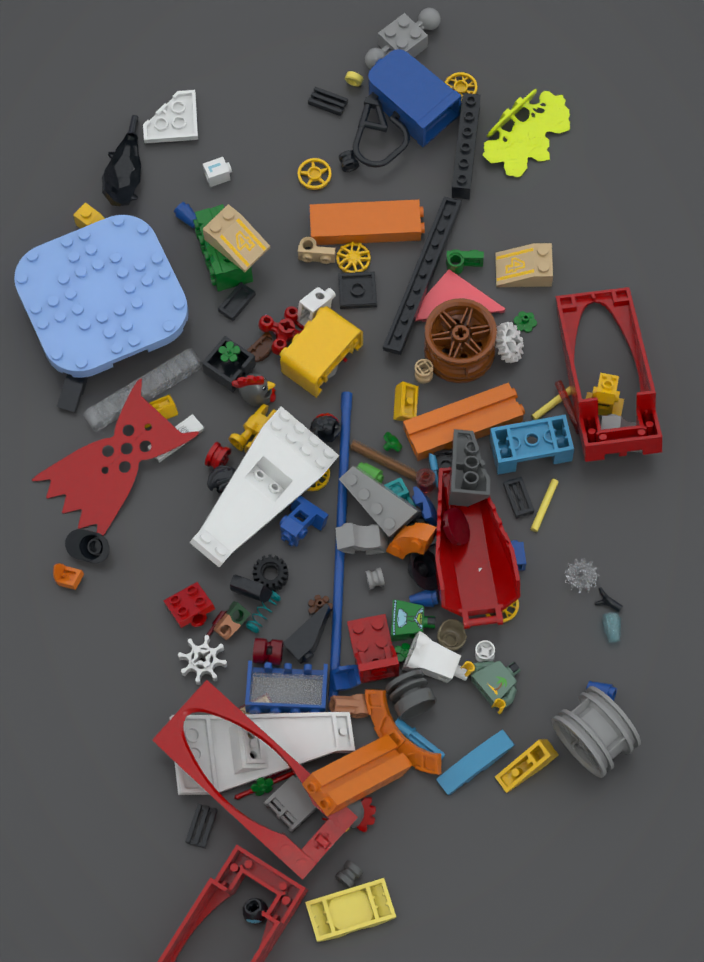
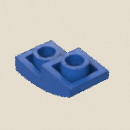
(425, 504)

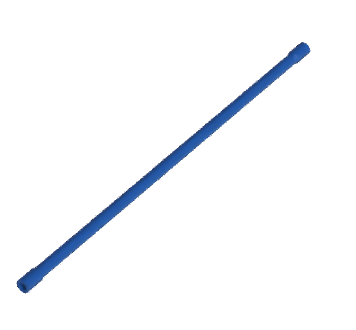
(346, 407)

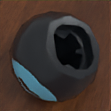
(253, 910)

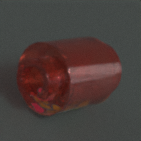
(425, 480)

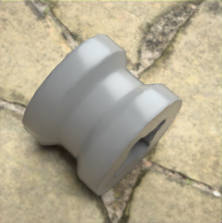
(375, 578)

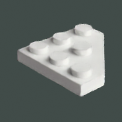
(174, 120)

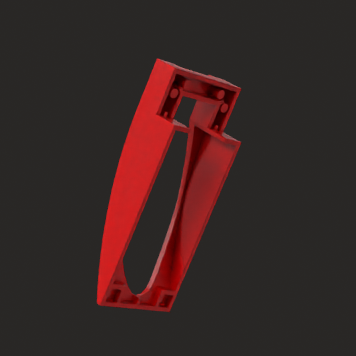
(594, 441)
(174, 744)
(225, 885)

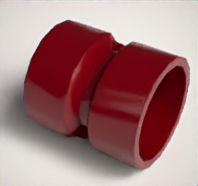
(260, 651)

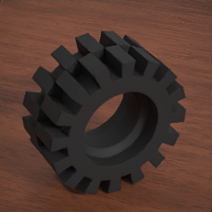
(273, 562)

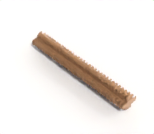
(378, 458)

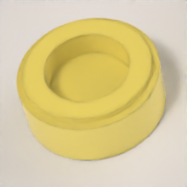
(354, 78)

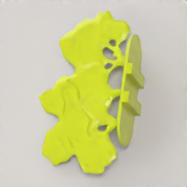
(527, 137)

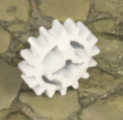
(509, 342)

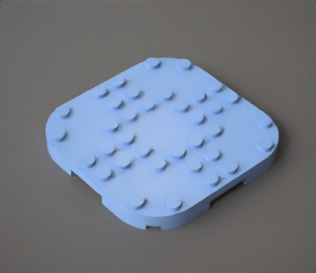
(101, 295)

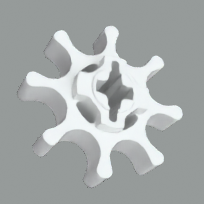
(198, 666)

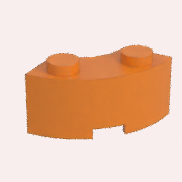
(412, 540)

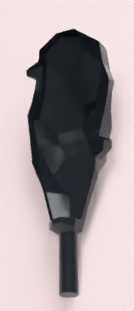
(119, 177)

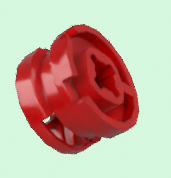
(217, 455)

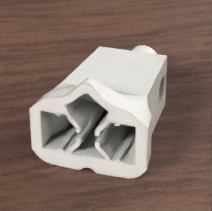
(433, 659)

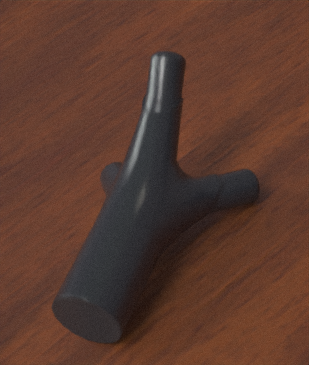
(608, 601)

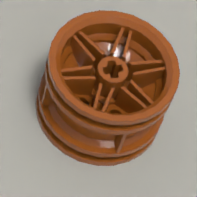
(475, 327)

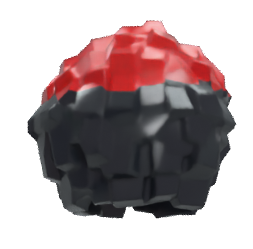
(325, 427)

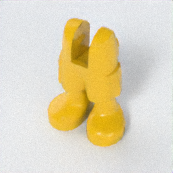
(252, 427)

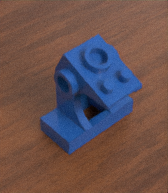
(294, 529)

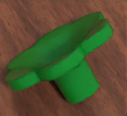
(525, 321)
(392, 442)

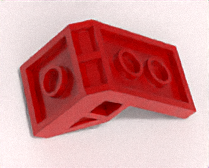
(373, 648)

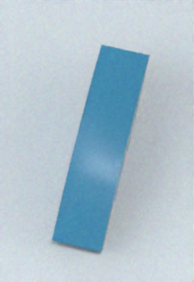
(475, 762)

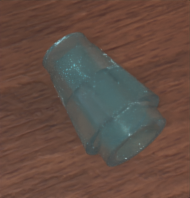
(612, 626)

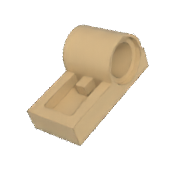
(318, 254)

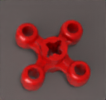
(284, 330)

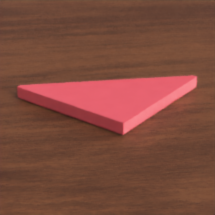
(454, 287)

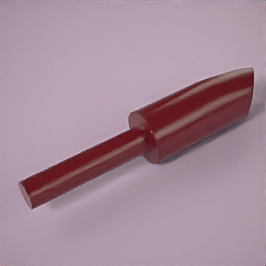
(220, 615)

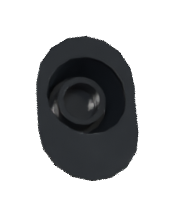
(87, 546)
(423, 570)

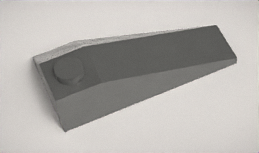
(468, 474)

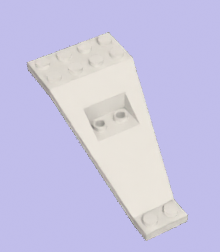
(269, 478)
(225, 748)

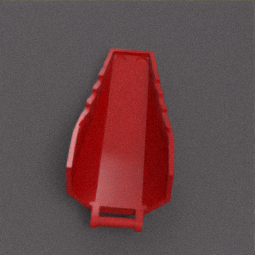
(459, 582)

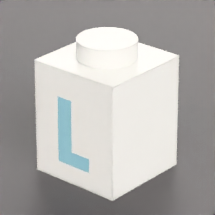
(217, 171)

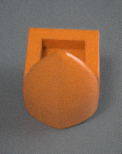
(67, 576)

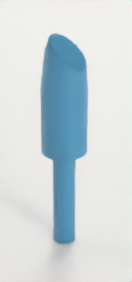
(434, 467)

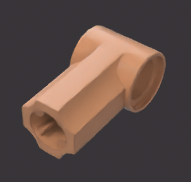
(354, 704)

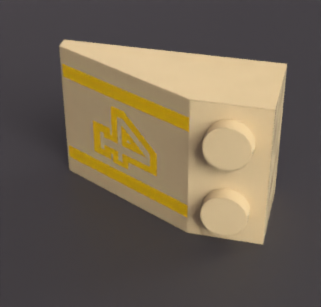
(235, 238)
(525, 266)

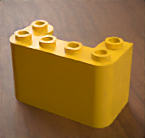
(319, 349)

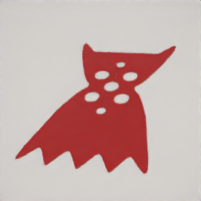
(81, 473)

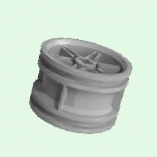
(596, 731)

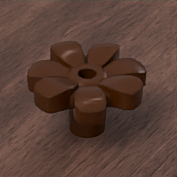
(318, 603)

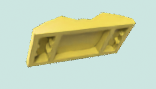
(350, 910)

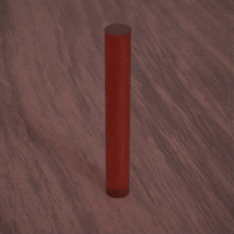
(567, 403)

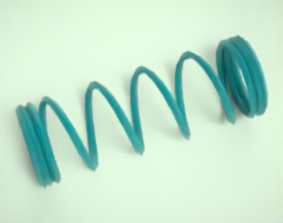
(252, 627)

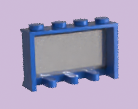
(285, 689)

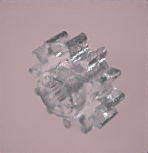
(579, 568)

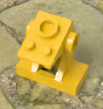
(607, 395)

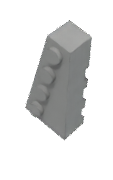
(379, 501)

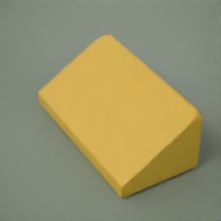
(405, 401)
(165, 407)

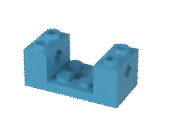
(511, 445)

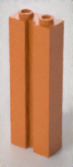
(366, 222)
(477, 413)
(356, 775)

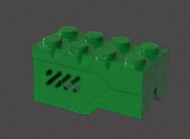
(222, 271)

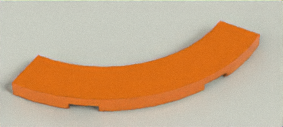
(384, 724)

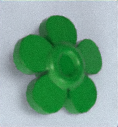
(229, 352)
(402, 651)
(262, 785)

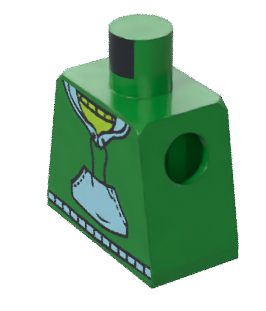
(408, 620)

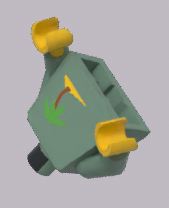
(494, 681)

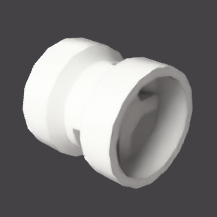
(486, 649)

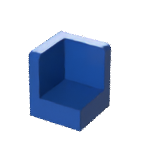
(345, 678)

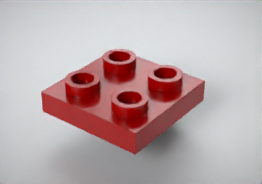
(190, 606)

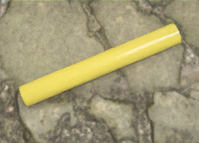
(547, 407)
(544, 505)

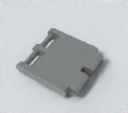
(293, 803)

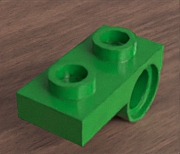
(464, 258)

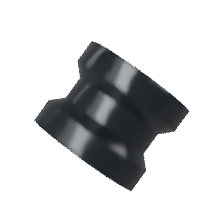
(348, 161)

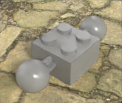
(404, 35)

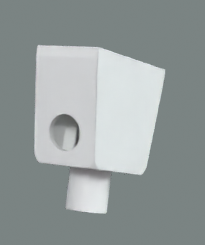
(312, 302)

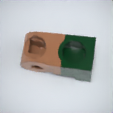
(231, 620)

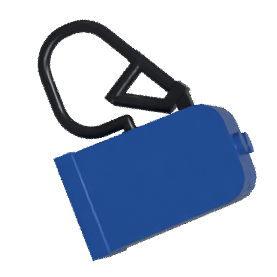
(411, 98)

